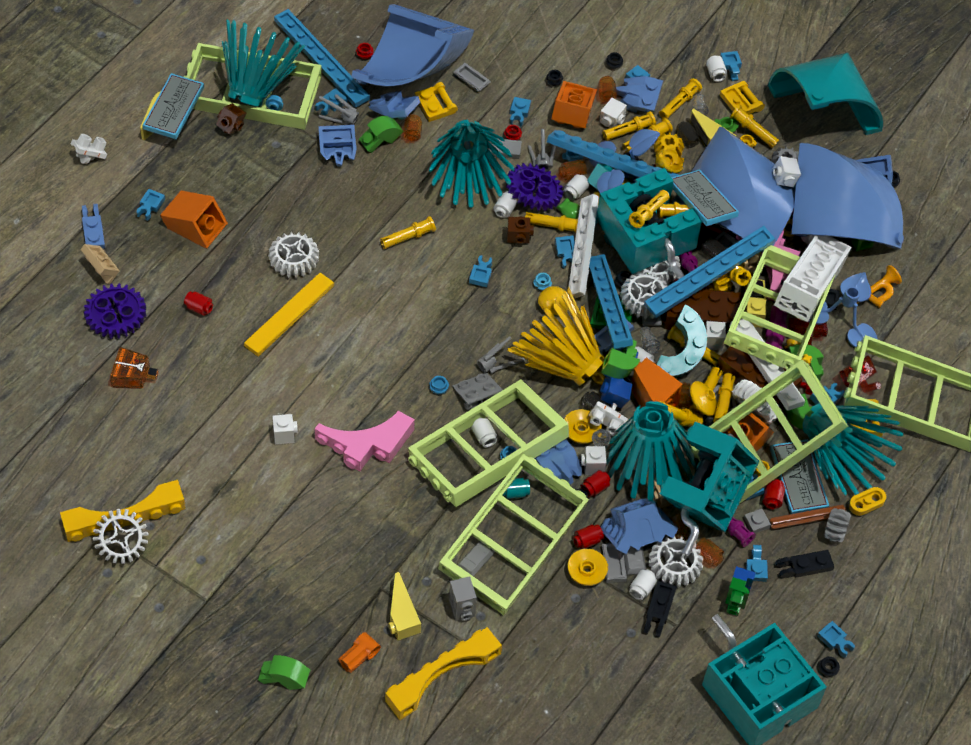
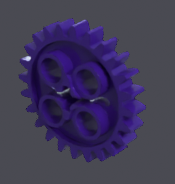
(546, 189)
(99, 310)

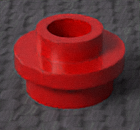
(364, 51)
(513, 132)

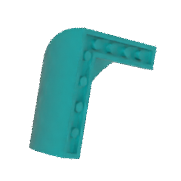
(829, 82)

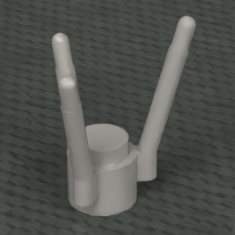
(349, 115)
(543, 159)
(488, 361)

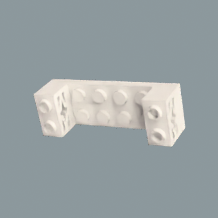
(812, 276)

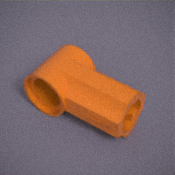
(363, 648)

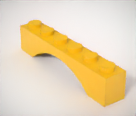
(164, 500)
(477, 650)

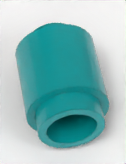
(518, 489)

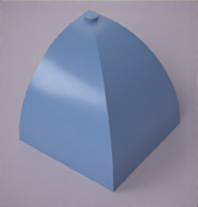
(413, 48)
(747, 183)
(844, 199)

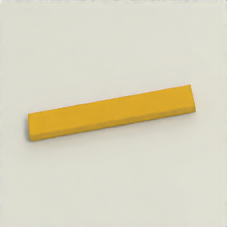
(288, 314)

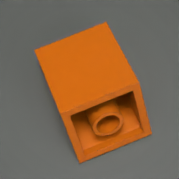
(194, 217)
(654, 384)

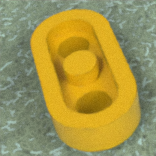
(866, 502)

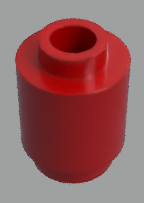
(198, 303)
(596, 483)
(774, 494)
(588, 536)

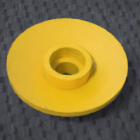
(703, 398)
(578, 420)
(590, 560)

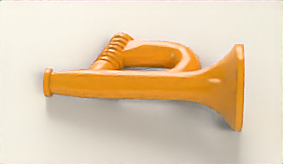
(891, 276)

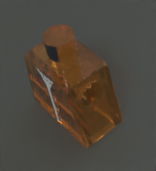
(131, 370)

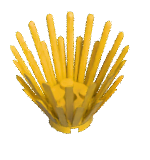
(574, 358)

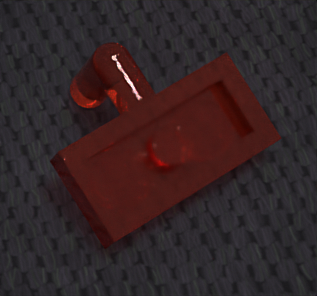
(800, 326)
(867, 370)

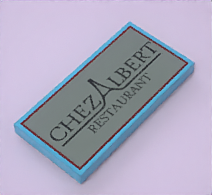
(173, 106)
(703, 197)
(801, 482)

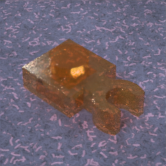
(685, 399)

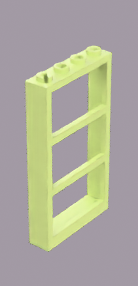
(261, 114)
(784, 262)
(921, 364)
(766, 394)
(491, 474)
(547, 477)

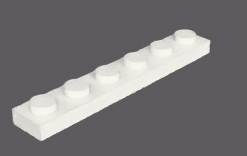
(583, 245)
(788, 396)

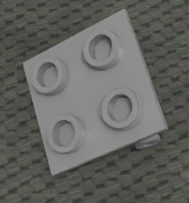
(477, 390)

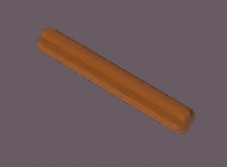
(802, 517)

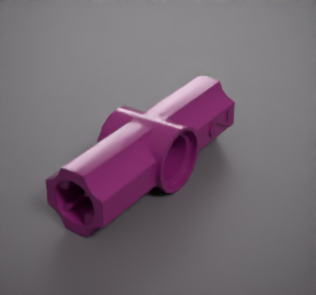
(777, 317)

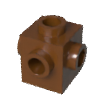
(231, 119)
(519, 230)

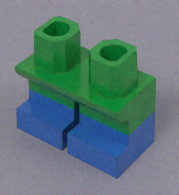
(739, 590)

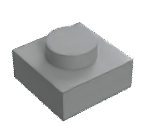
(757, 521)

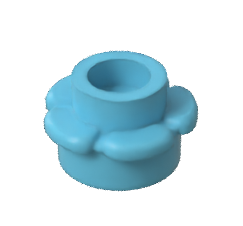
(542, 277)

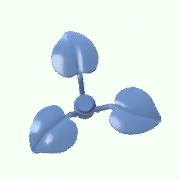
(639, 144)
(854, 290)

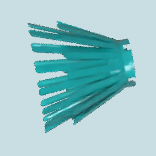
(248, 82)
(469, 149)
(856, 416)
(652, 432)

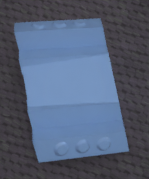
(637, 525)

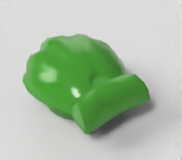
(728, 123)
(569, 209)

